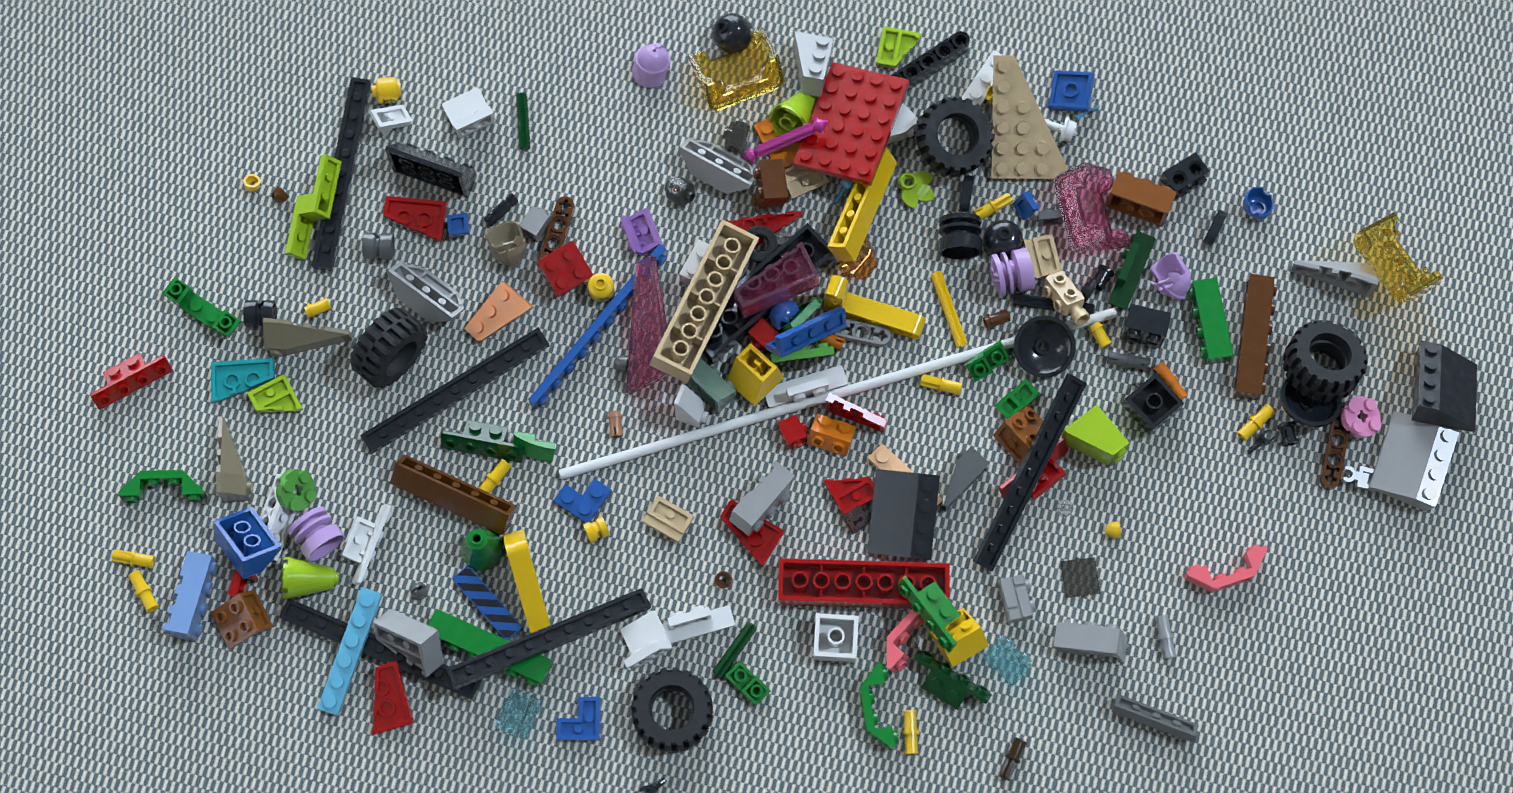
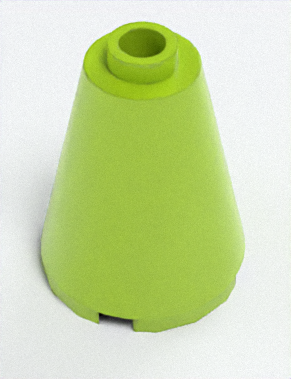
(792, 113)
(306, 578)

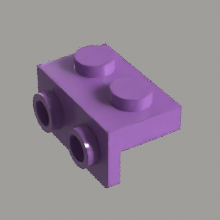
(641, 232)

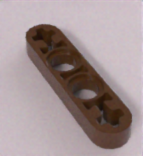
(553, 233)
(1332, 449)

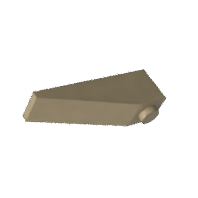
(288, 339)
(231, 477)

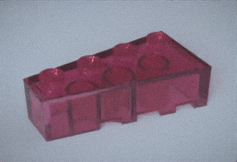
(778, 282)

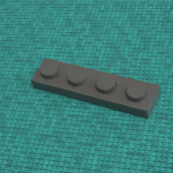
(1155, 718)

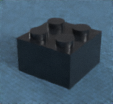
(1145, 326)
(1152, 404)

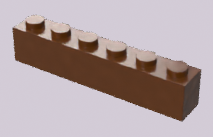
(1254, 337)
(453, 494)

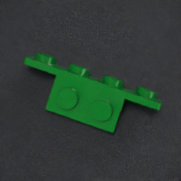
(933, 608)

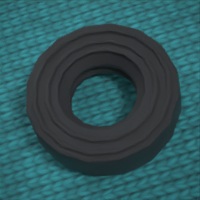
(769, 236)

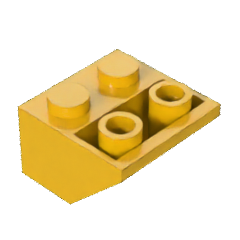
(754, 375)
(968, 637)

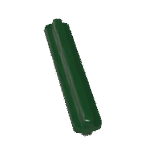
(523, 121)
(734, 649)

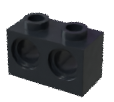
(1182, 172)

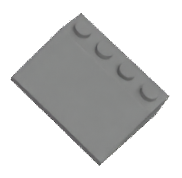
(1413, 461)

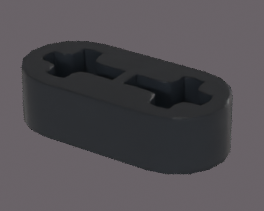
(966, 193)
(1215, 227)

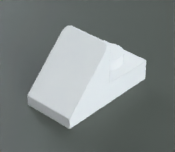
(390, 118)

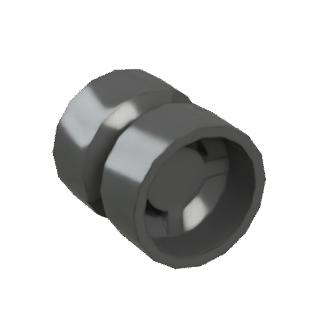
(378, 246)

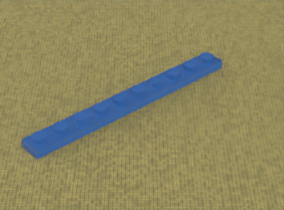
(591, 335)

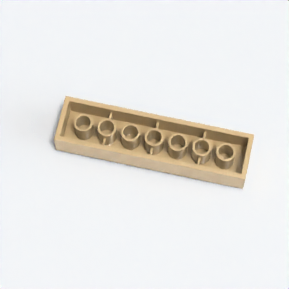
(704, 301)

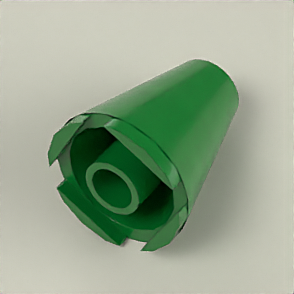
(481, 549)

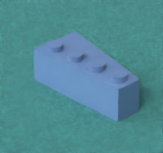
(191, 596)

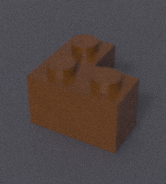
(771, 184)

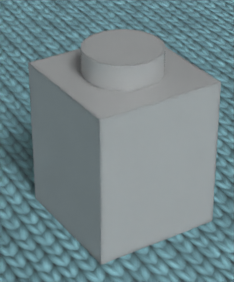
(535, 223)

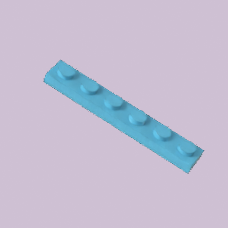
(350, 651)

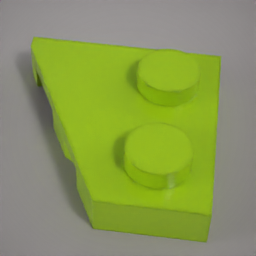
(895, 46)
(275, 397)

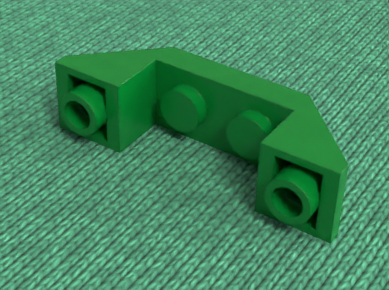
(200, 309)
(135, 487)
(883, 735)

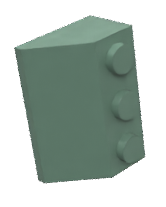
(710, 386)

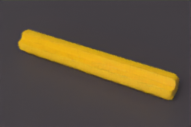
(949, 309)

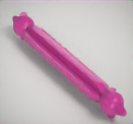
(785, 139)

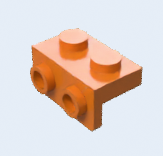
(831, 434)

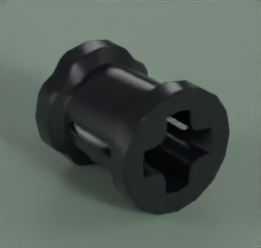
(1288, 434)

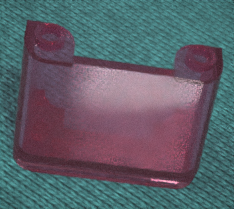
(1084, 209)

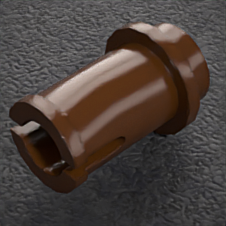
(996, 319)

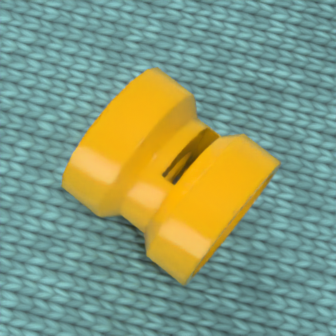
(596, 529)

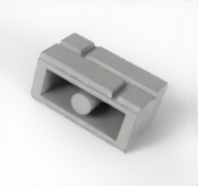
(1016, 598)

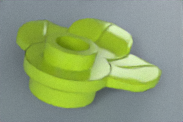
(918, 190)

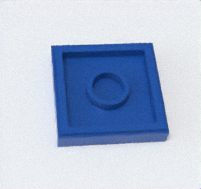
(1071, 91)

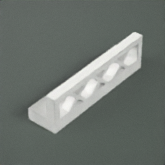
(279, 518)

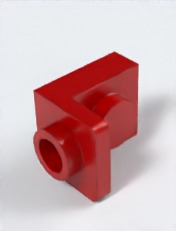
(238, 584)

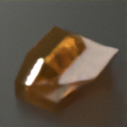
(862, 266)

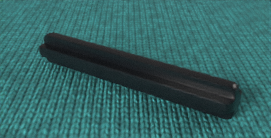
(1043, 303)

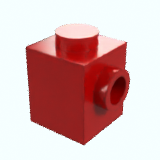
(761, 335)
(793, 432)

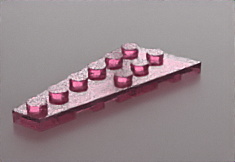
(647, 326)

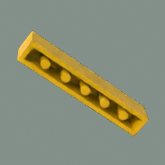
(860, 212)

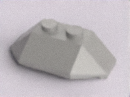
(716, 166)
(425, 293)

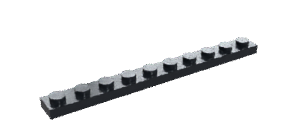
(346, 151)
(454, 390)
(1029, 472)
(335, 629)
(548, 638)

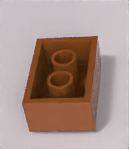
(1140, 198)

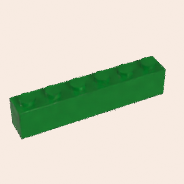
(475, 641)

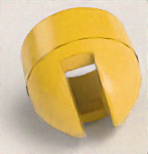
(248, 181)
(1113, 530)

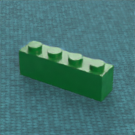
(1211, 321)

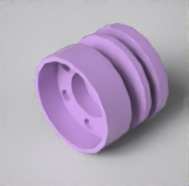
(1009, 272)
(316, 534)

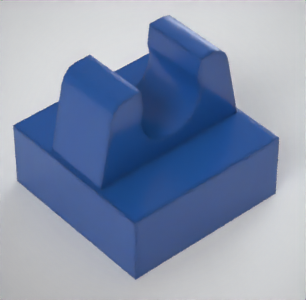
(1026, 205)
(458, 225)

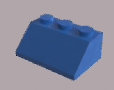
(246, 541)

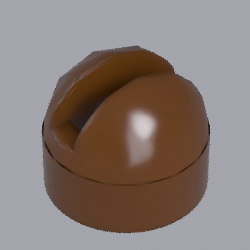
(279, 195)
(720, 583)

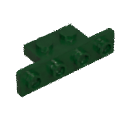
(1131, 271)
(483, 440)
(947, 683)

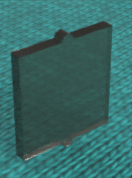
(1080, 577)

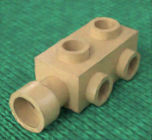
(1065, 297)

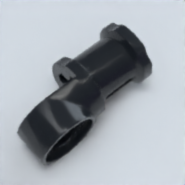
(1098, 281)

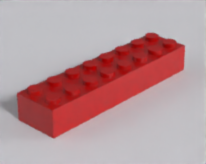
(855, 582)

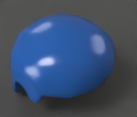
(1258, 203)
(782, 313)

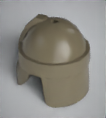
(507, 243)

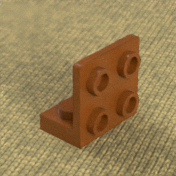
(1019, 432)
(241, 618)

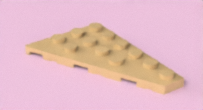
(1022, 138)

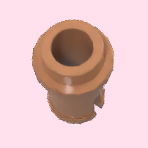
(615, 423)

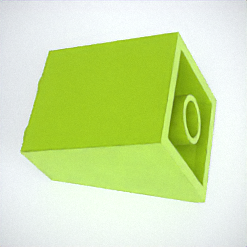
(1096, 437)

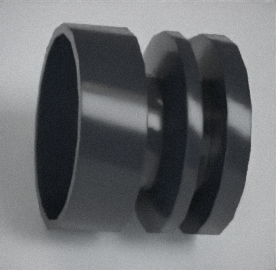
(960, 236)

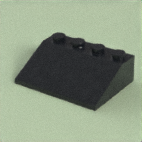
(431, 168)
(1444, 388)
(903, 514)

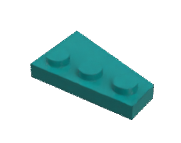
(239, 376)

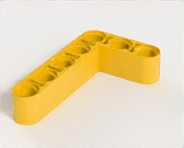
(872, 311)
(526, 580)

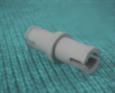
(1165, 636)

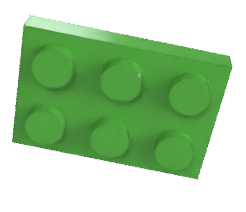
(804, 353)

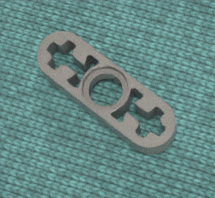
(868, 327)

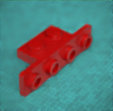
(128, 378)
(1050, 475)

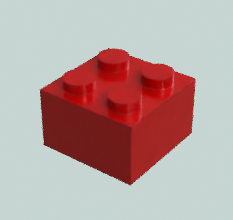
(564, 268)

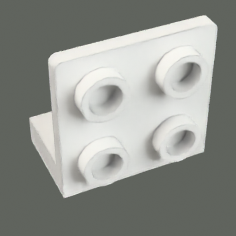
(468, 112)
(645, 640)

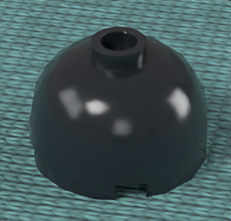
(732, 33)
(1002, 237)

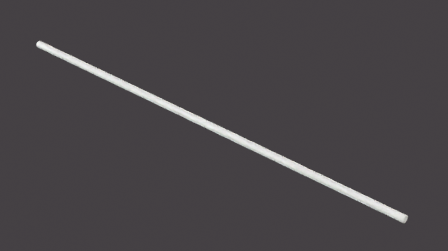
(796, 406)

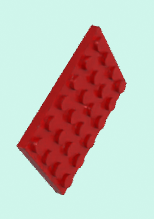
(860, 118)

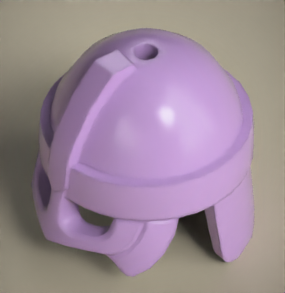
(651, 65)
(1172, 276)

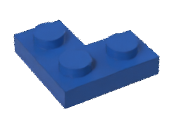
(586, 505)
(584, 727)

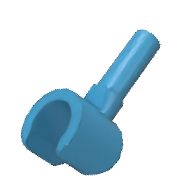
(1081, 114)
(847, 186)

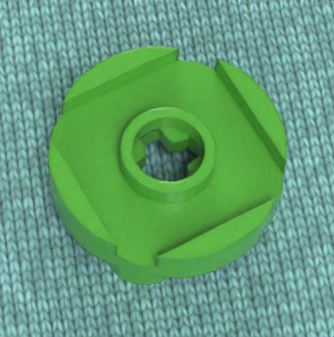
(305, 494)

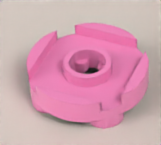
(1369, 411)

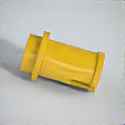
(317, 308)
(1100, 334)

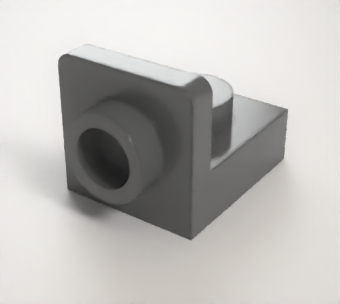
(1050, 216)

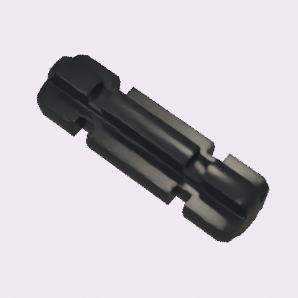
(500, 210)

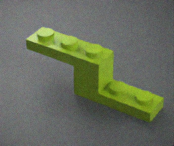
(313, 207)

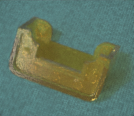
(738, 75)
(1391, 262)

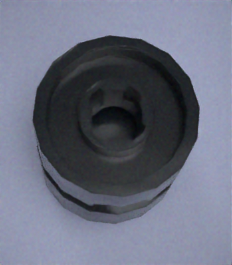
(255, 312)

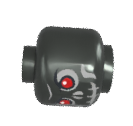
(680, 190)

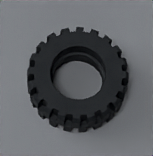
(976, 125)
(1335, 342)
(388, 347)
(663, 682)

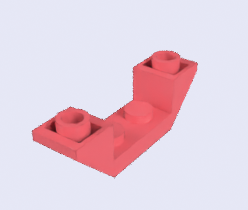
(1201, 577)
(900, 635)

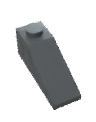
(967, 470)

